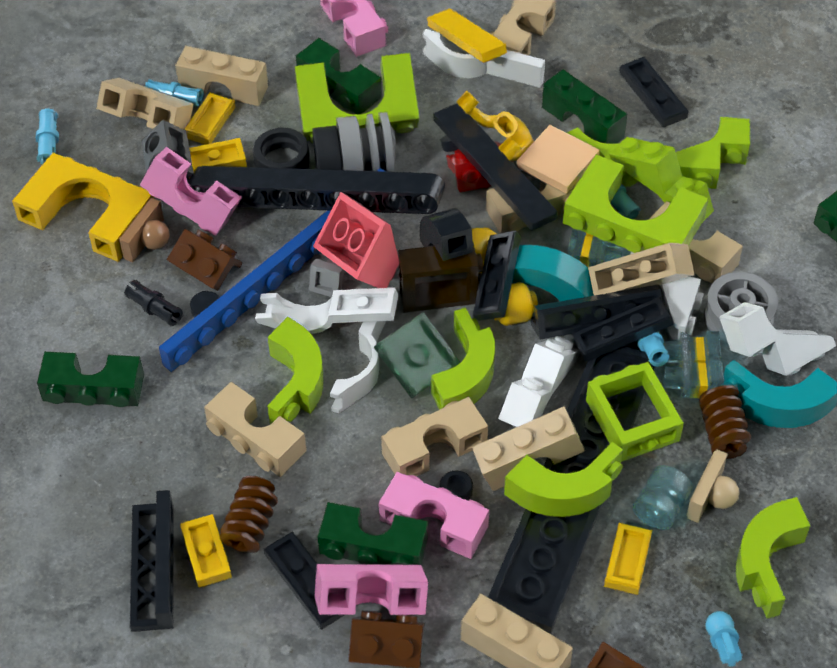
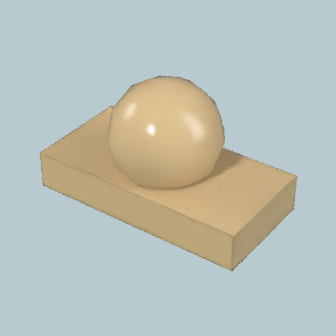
(713, 488)

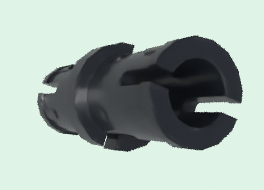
(153, 302)

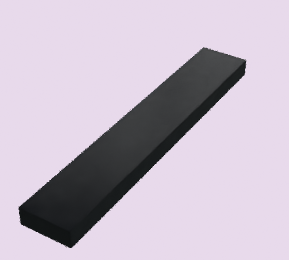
(495, 167)

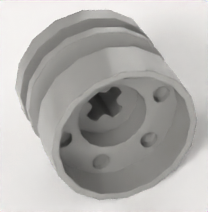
(366, 144)

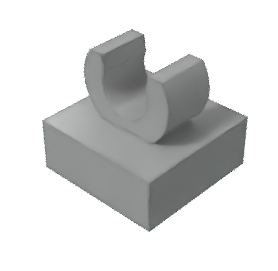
(325, 277)

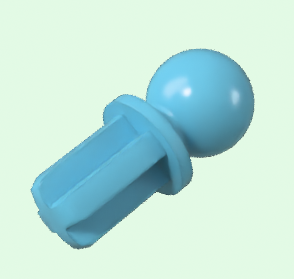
(724, 637)

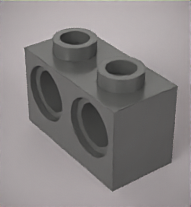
(167, 136)

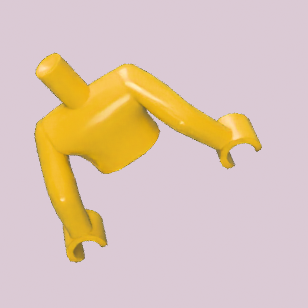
(511, 127)

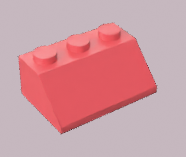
(359, 242)

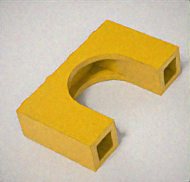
(65, 180)

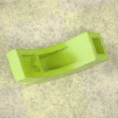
(301, 354)
(475, 372)
(563, 493)
(769, 531)

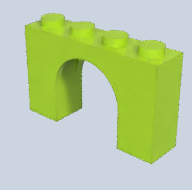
(398, 99)
(591, 212)

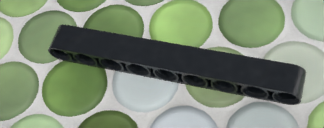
(320, 188)

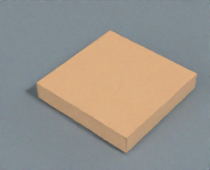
(557, 158)

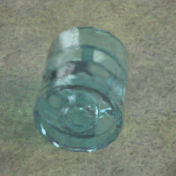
(662, 497)

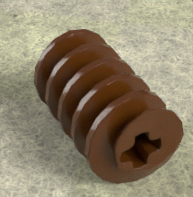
(725, 420)
(249, 514)

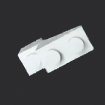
(681, 299)
(782, 349)
(544, 372)

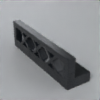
(576, 314)
(160, 564)

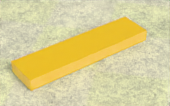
(467, 35)

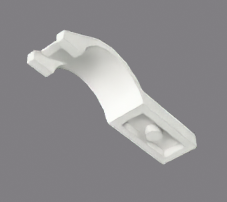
(508, 66)
(342, 307)
(354, 388)

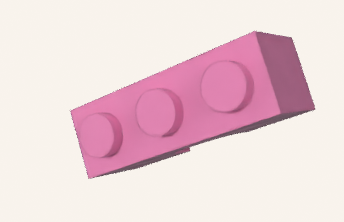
(361, 24)
(168, 182)
(463, 520)
(394, 586)

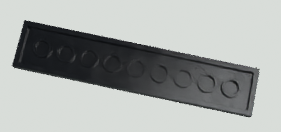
(550, 547)

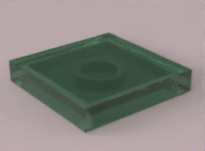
(416, 354)

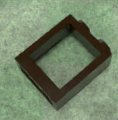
(437, 294)

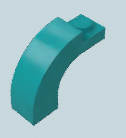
(553, 272)
(780, 405)

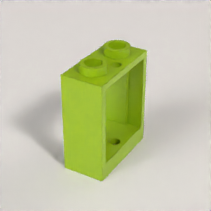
(644, 437)

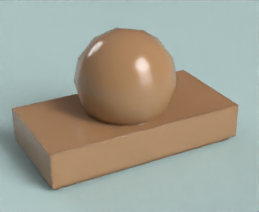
(145, 231)

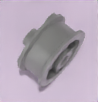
(733, 290)

